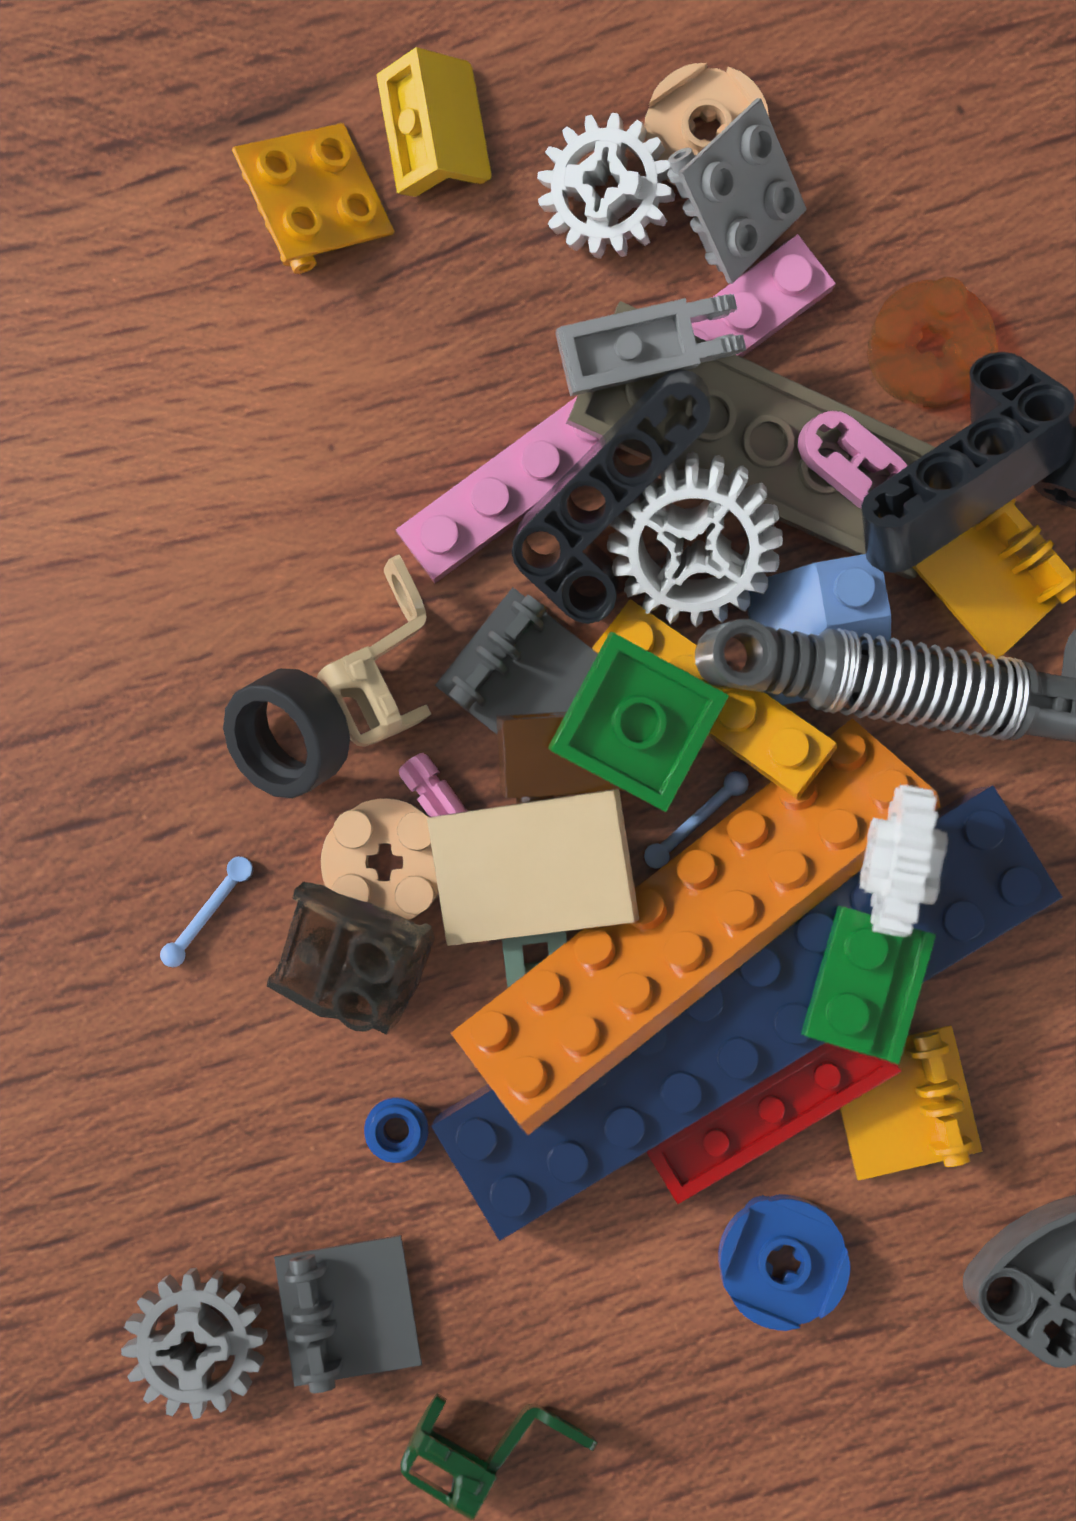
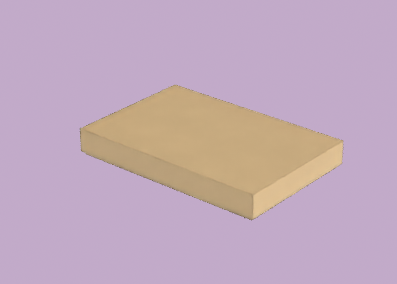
(533, 868)

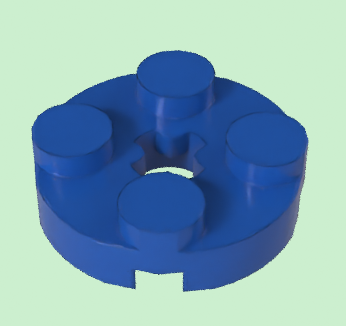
(798, 1296)

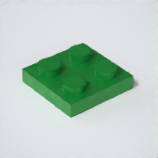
(638, 721)

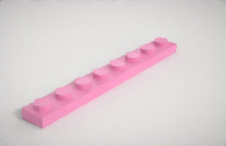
(525, 471)

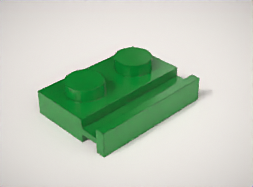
(867, 986)

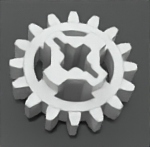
(580, 181)
(903, 860)

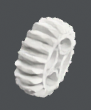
(732, 572)

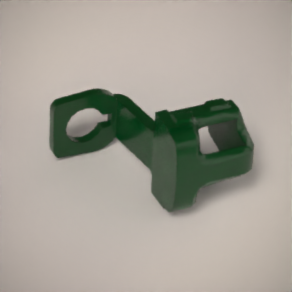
(470, 1473)

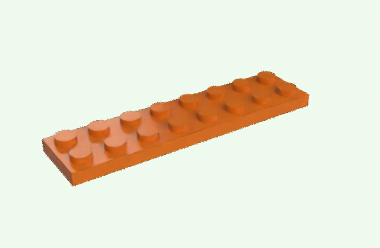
(694, 928)

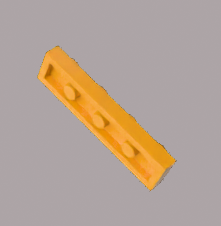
(750, 722)

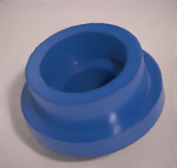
(386, 1147)

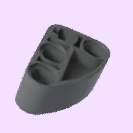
(1041, 1262)

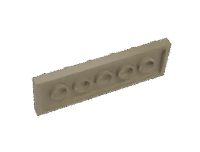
(758, 426)

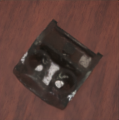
(350, 959)

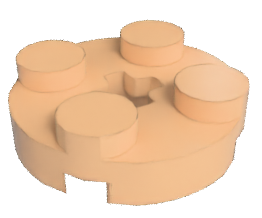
(695, 93)
(359, 834)

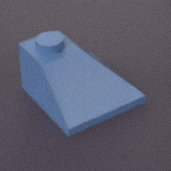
(822, 596)

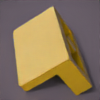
(432, 121)

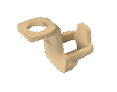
(360, 678)

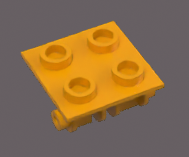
(312, 193)
(999, 578)
(916, 1114)

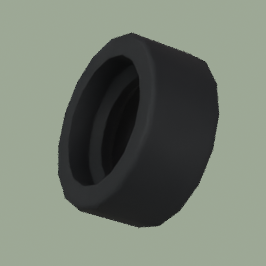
(317, 717)

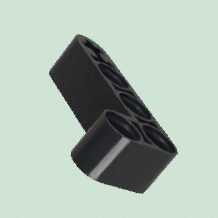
(1014, 440)
(618, 484)

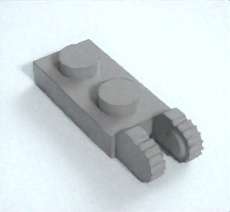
(642, 343)

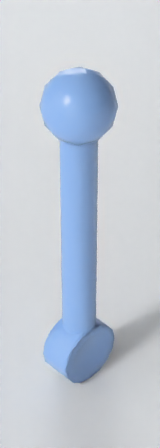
(658, 854)
(238, 870)

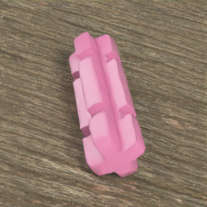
(435, 795)

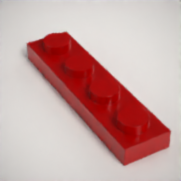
(766, 1116)

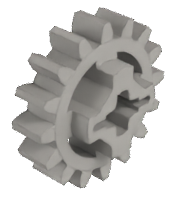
(194, 1370)

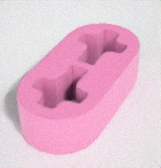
(858, 443)

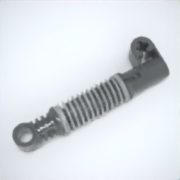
(836, 669)

